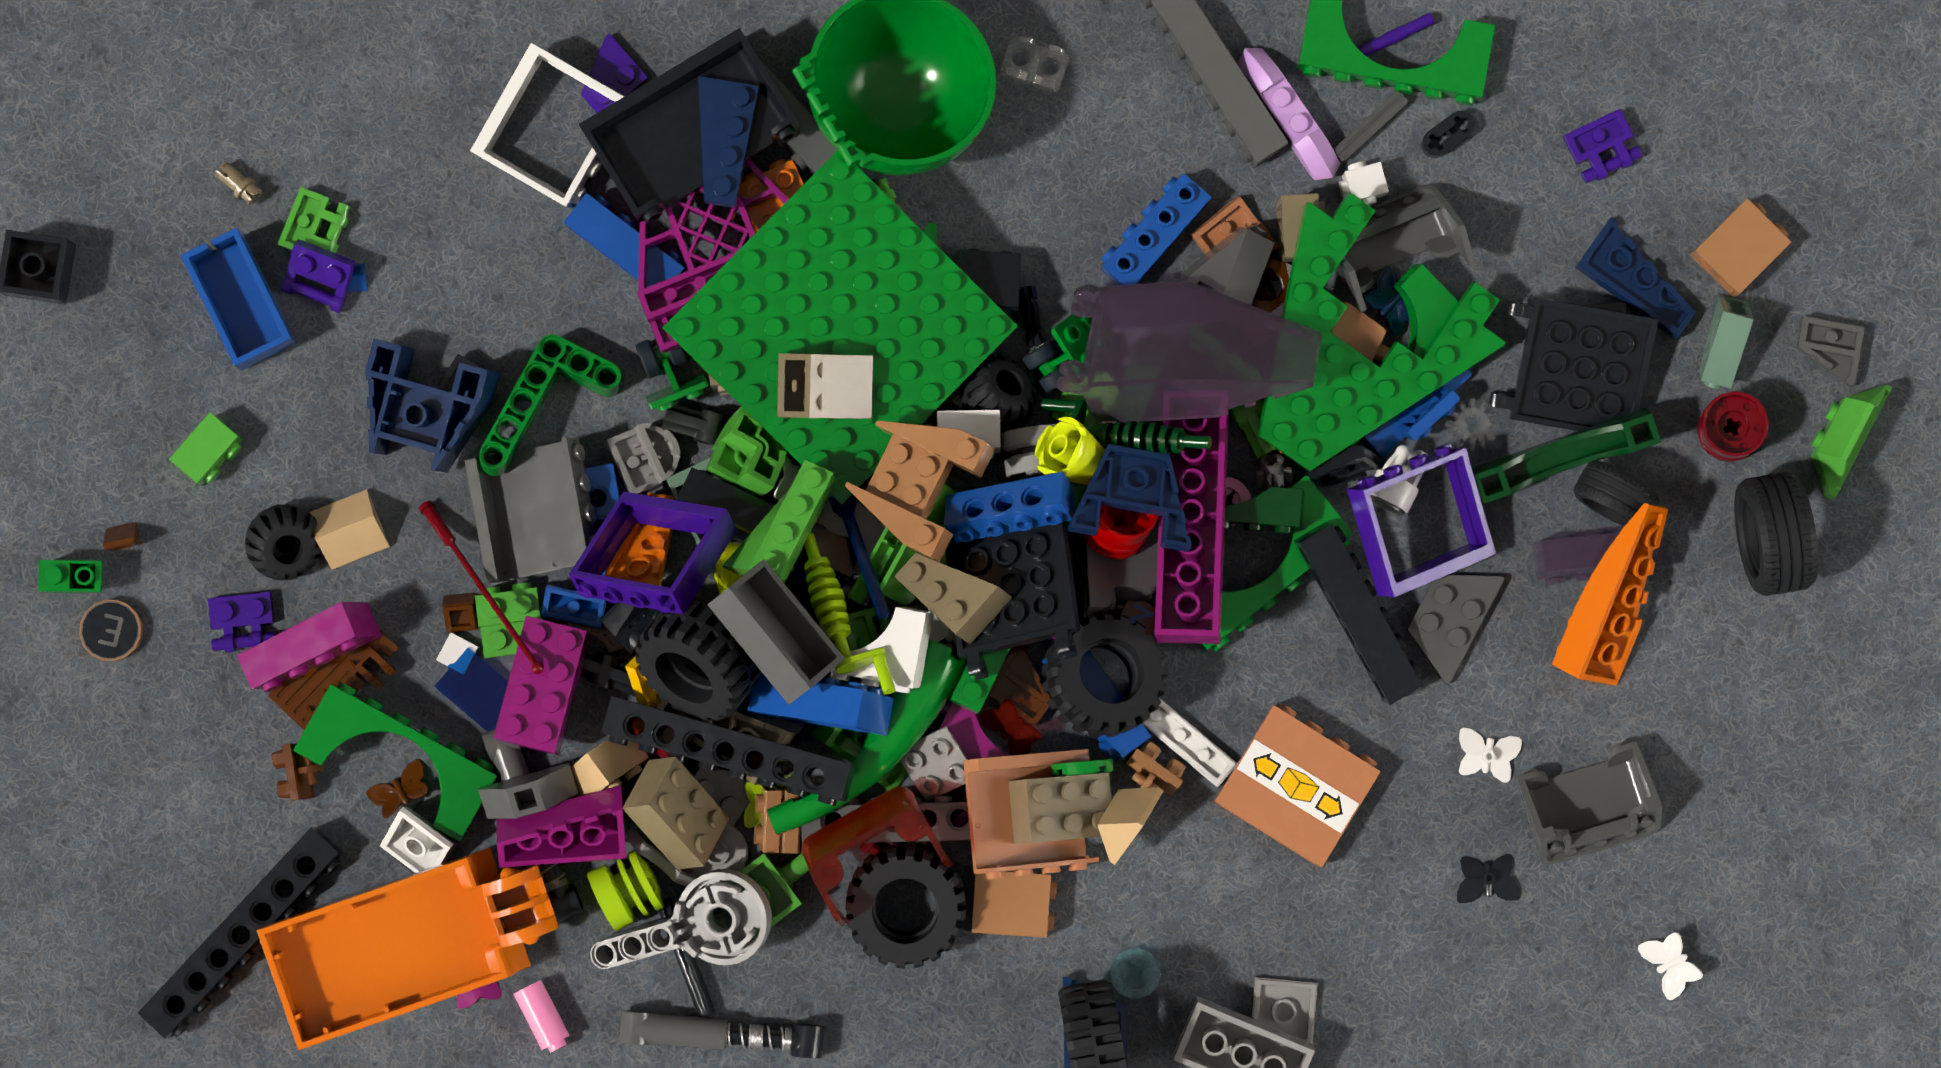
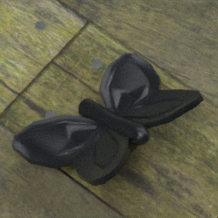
(1488, 877)

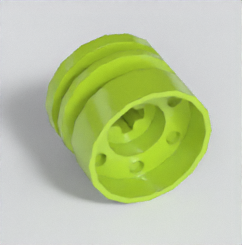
(625, 890)

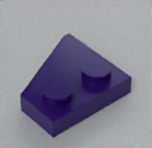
(615, 70)

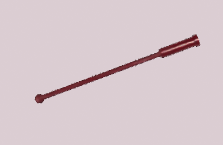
(427, 509)

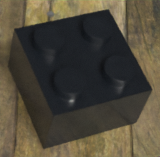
(36, 267)

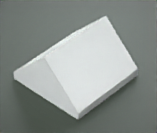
(416, 842)

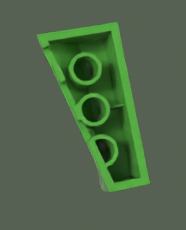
(787, 525)

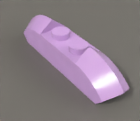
(1289, 114)

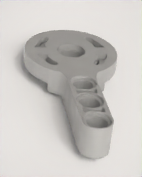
(694, 924)

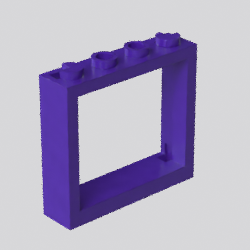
(1470, 510)
(660, 512)

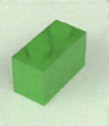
(207, 450)

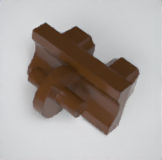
(299, 771)

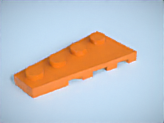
(642, 553)

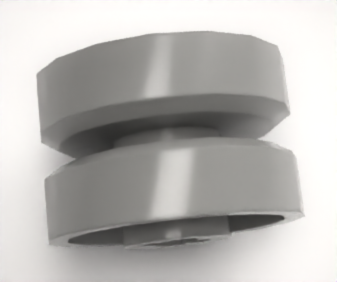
(1023, 441)

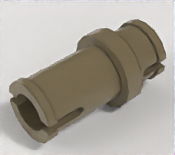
(242, 186)

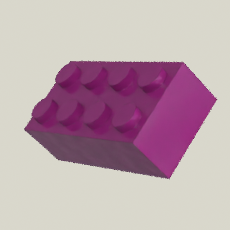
(540, 704)

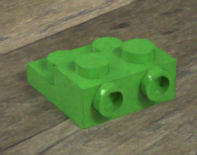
(516, 606)

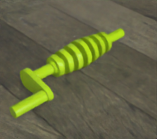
(831, 611)

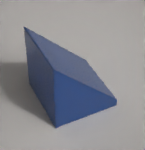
(358, 279)

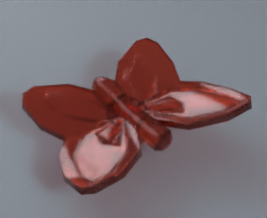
(1007, 719)

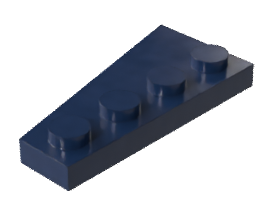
(726, 131)
(1626, 274)

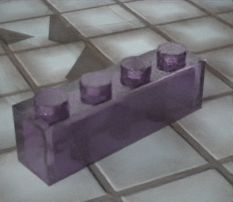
(1576, 557)

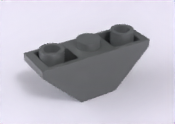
(528, 793)

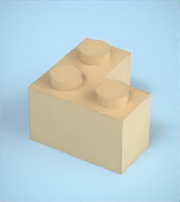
(606, 766)

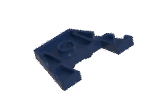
(1137, 483)

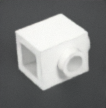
(1364, 182)

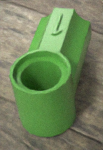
(1248, 421)

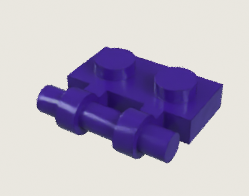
(1598, 137)
(241, 611)

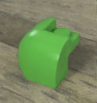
(747, 455)

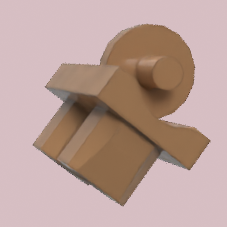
(1151, 774)

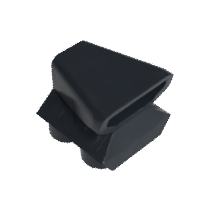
(628, 623)

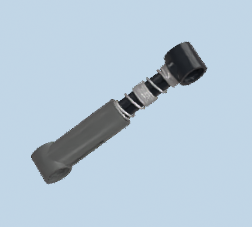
(511, 764)
(717, 1033)

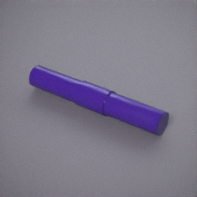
(1397, 34)

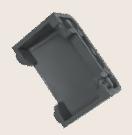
(1591, 805)

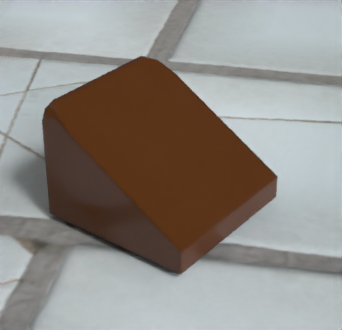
(121, 537)
(460, 612)

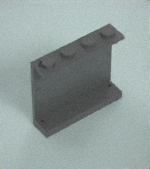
(534, 512)

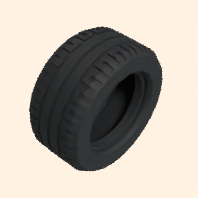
(1776, 533)

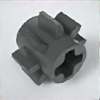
(1273, 472)

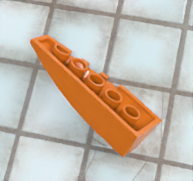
(1607, 612)

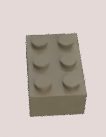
(1058, 807)
(676, 813)

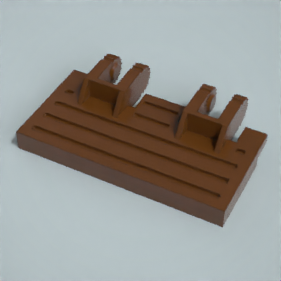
(303, 694)

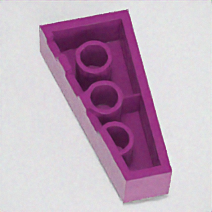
(309, 645)
(565, 833)

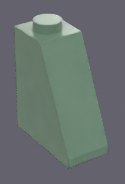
(1725, 342)

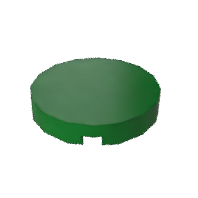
(1082, 768)

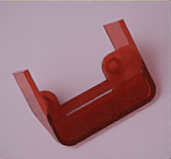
(892, 809)

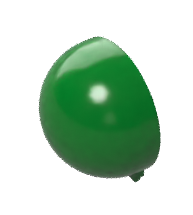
(899, 84)

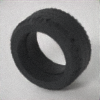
(1613, 492)

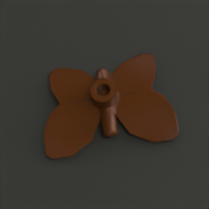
(409, 788)

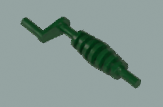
(1132, 434)

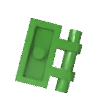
(306, 219)

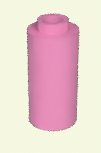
(542, 1016)

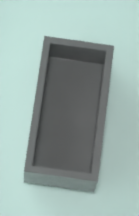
(776, 632)

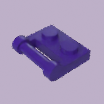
(321, 267)

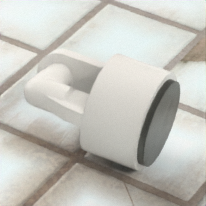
(1400, 496)

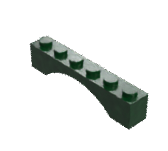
(1594, 443)
(1272, 508)

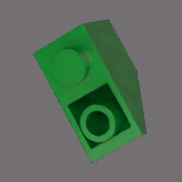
(70, 576)

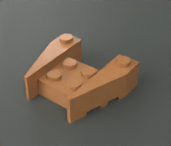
(913, 477)

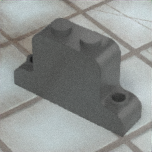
(1113, 579)

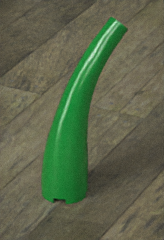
(909, 720)

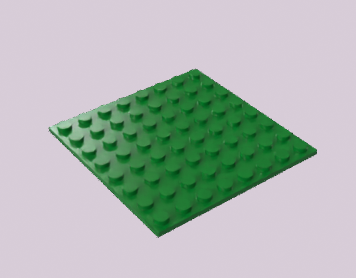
(841, 278)

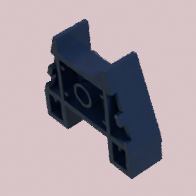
(422, 413)

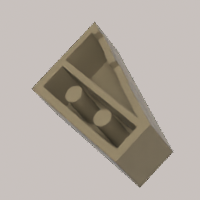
(953, 596)

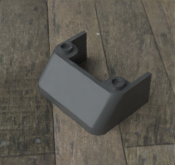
(1400, 230)

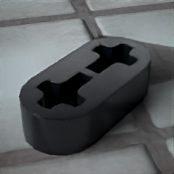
(1443, 129)

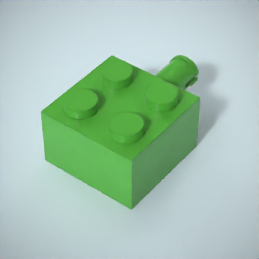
(777, 884)

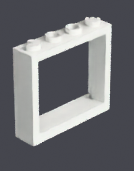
(505, 108)

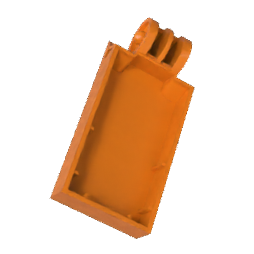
(405, 945)

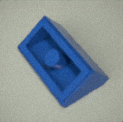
(568, 605)

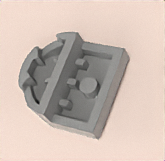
(644, 457)

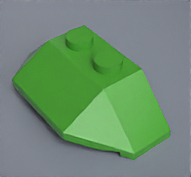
(1844, 436)

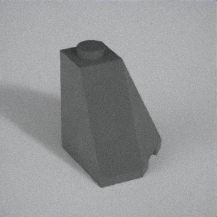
(1234, 264)

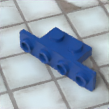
(1417, 419)

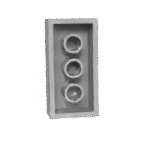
(1231, 1040)

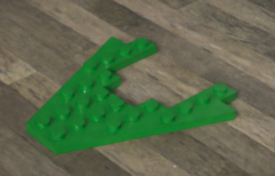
(1350, 390)

